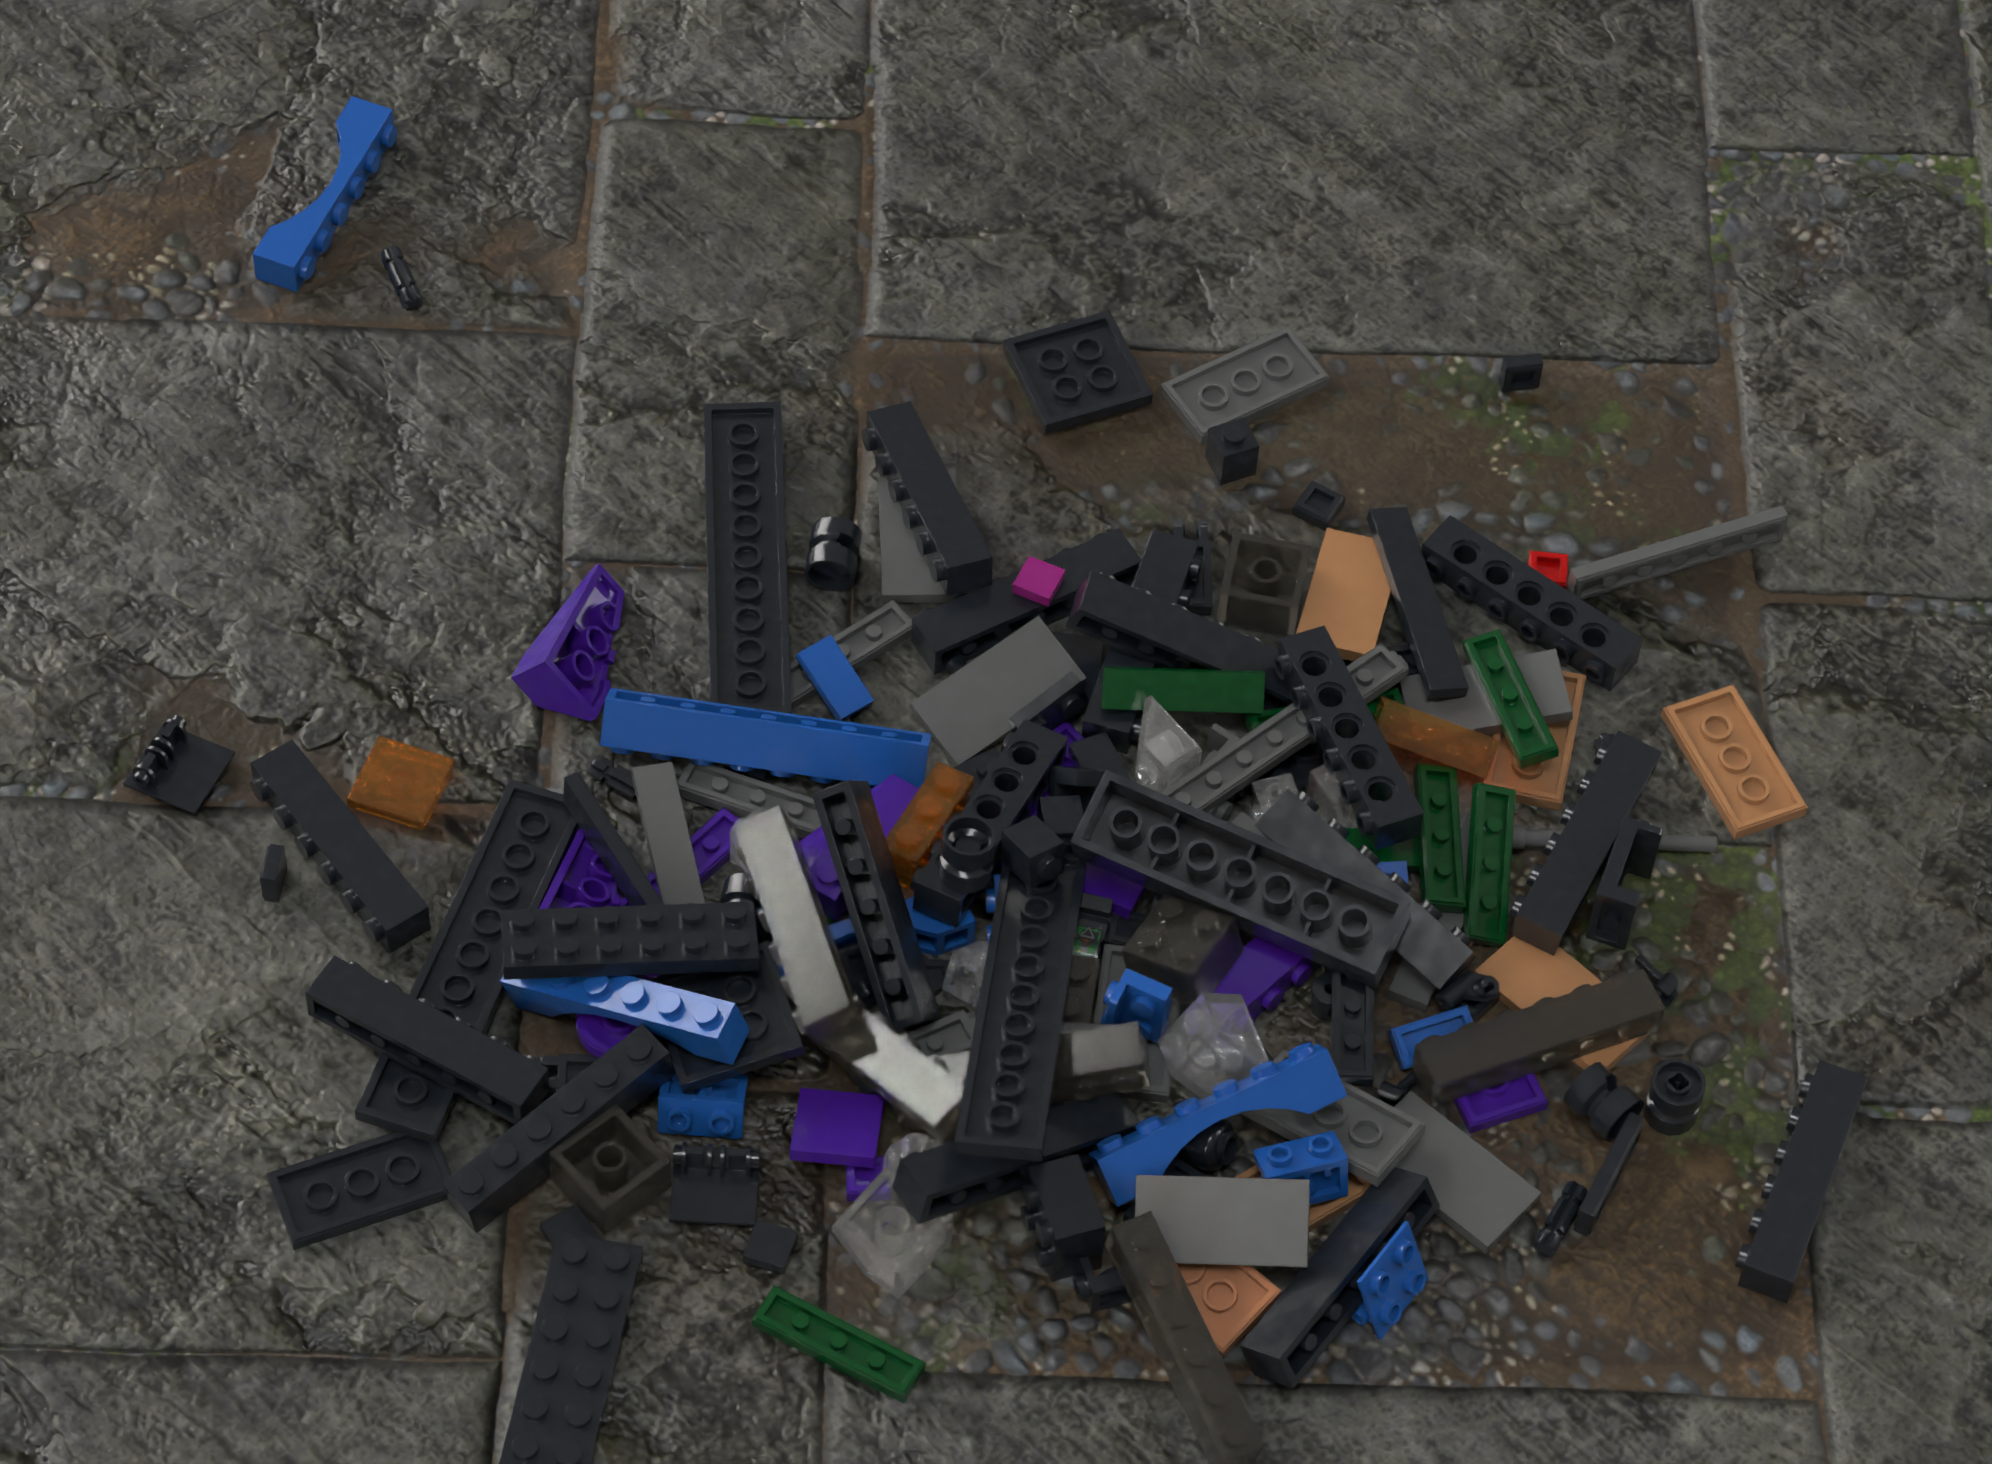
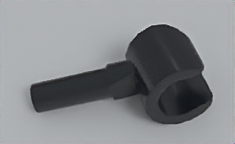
(1664, 985)
(1394, 1094)

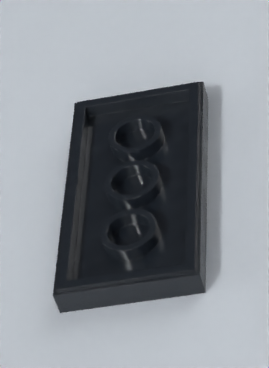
(358, 1186)

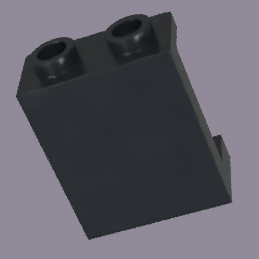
(1615, 905)

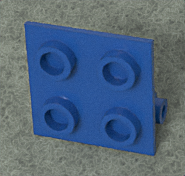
(1391, 1282)

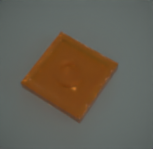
(400, 782)

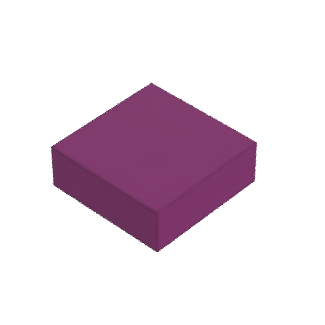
(1038, 581)

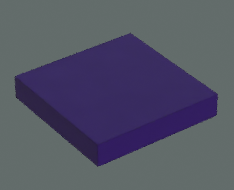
(1501, 1103)
(837, 1127)

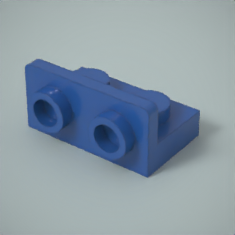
(1138, 1000)
(706, 1111)
(1308, 1158)

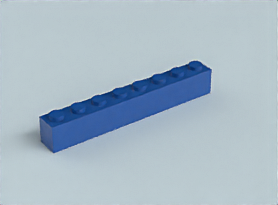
(761, 739)

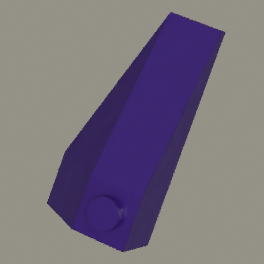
(572, 654)
(891, 800)
(581, 880)

